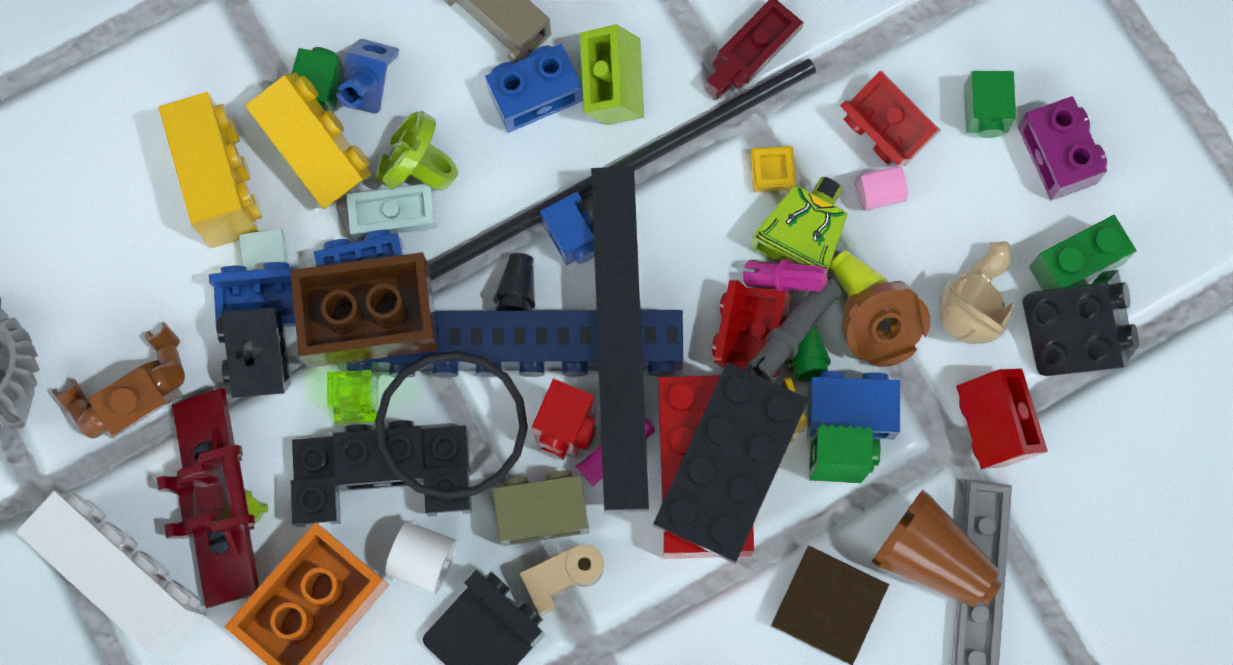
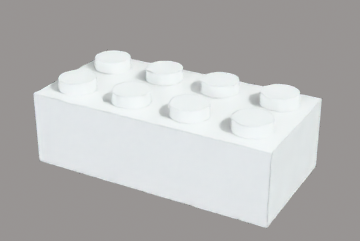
(111, 574)

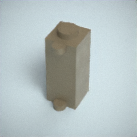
(513, 22)

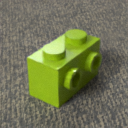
(611, 75)

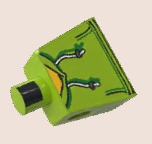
(803, 226)

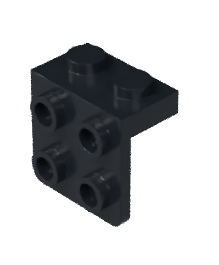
(1081, 326)
(484, 626)

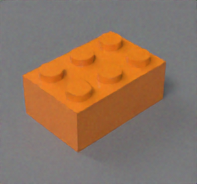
(307, 602)

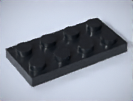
(730, 462)

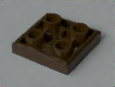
(829, 605)

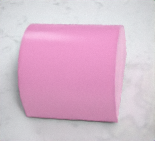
(882, 188)

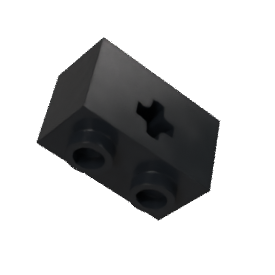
(264, 326)

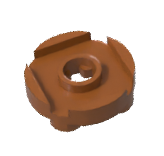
(873, 305)

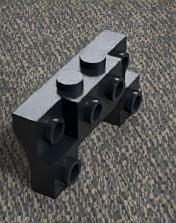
(354, 463)

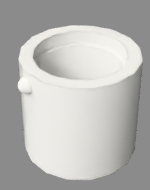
(420, 557)

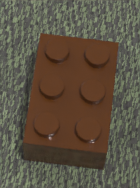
(364, 310)

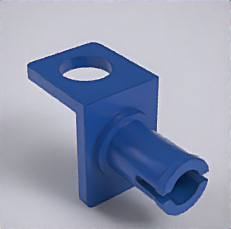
(365, 75)

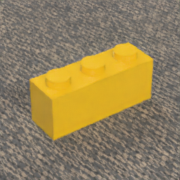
(310, 139)

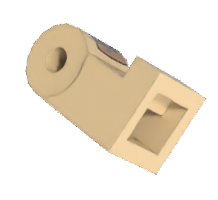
(572, 568)

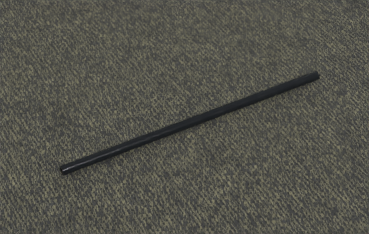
(637, 159)

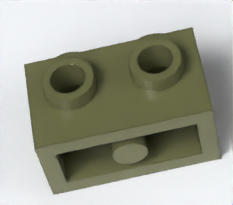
(540, 508)

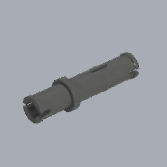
(784, 341)

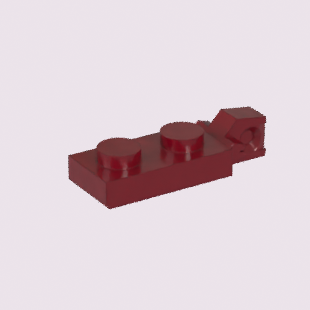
(753, 47)

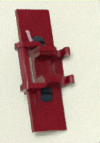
(212, 499)

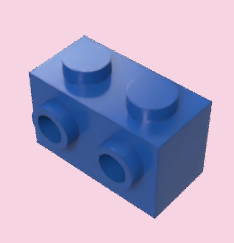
(534, 87)
(854, 402)

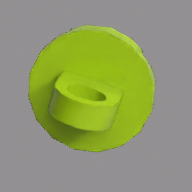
(416, 156)

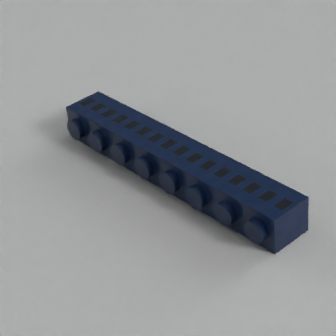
(536, 343)

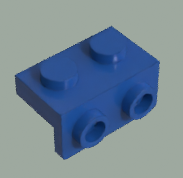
(240, 286)

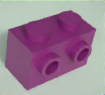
(1063, 147)

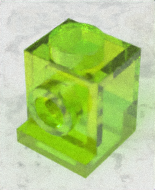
(352, 396)

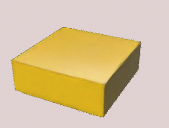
(772, 169)

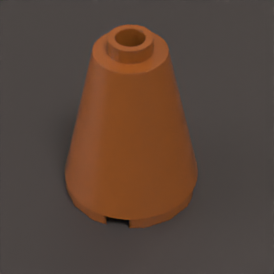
(938, 555)

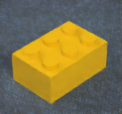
(210, 169)

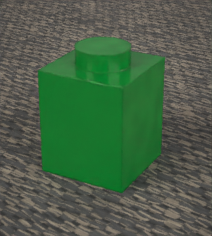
(324, 71)
(990, 103)

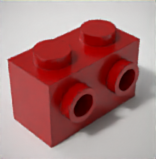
(1001, 418)
(565, 421)

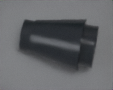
(516, 285)

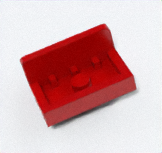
(889, 120)
(745, 321)

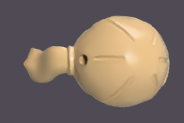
(971, 305)

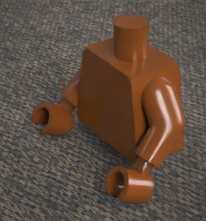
(133, 395)

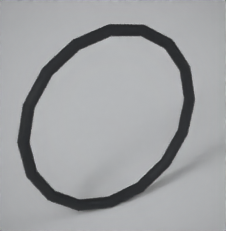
(463, 492)

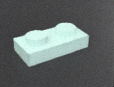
(395, 210)

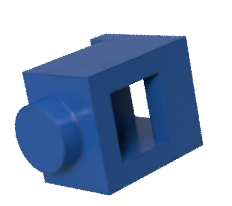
(569, 229)

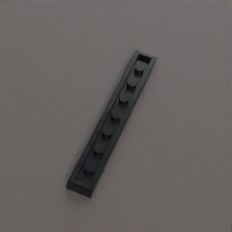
(619, 340)

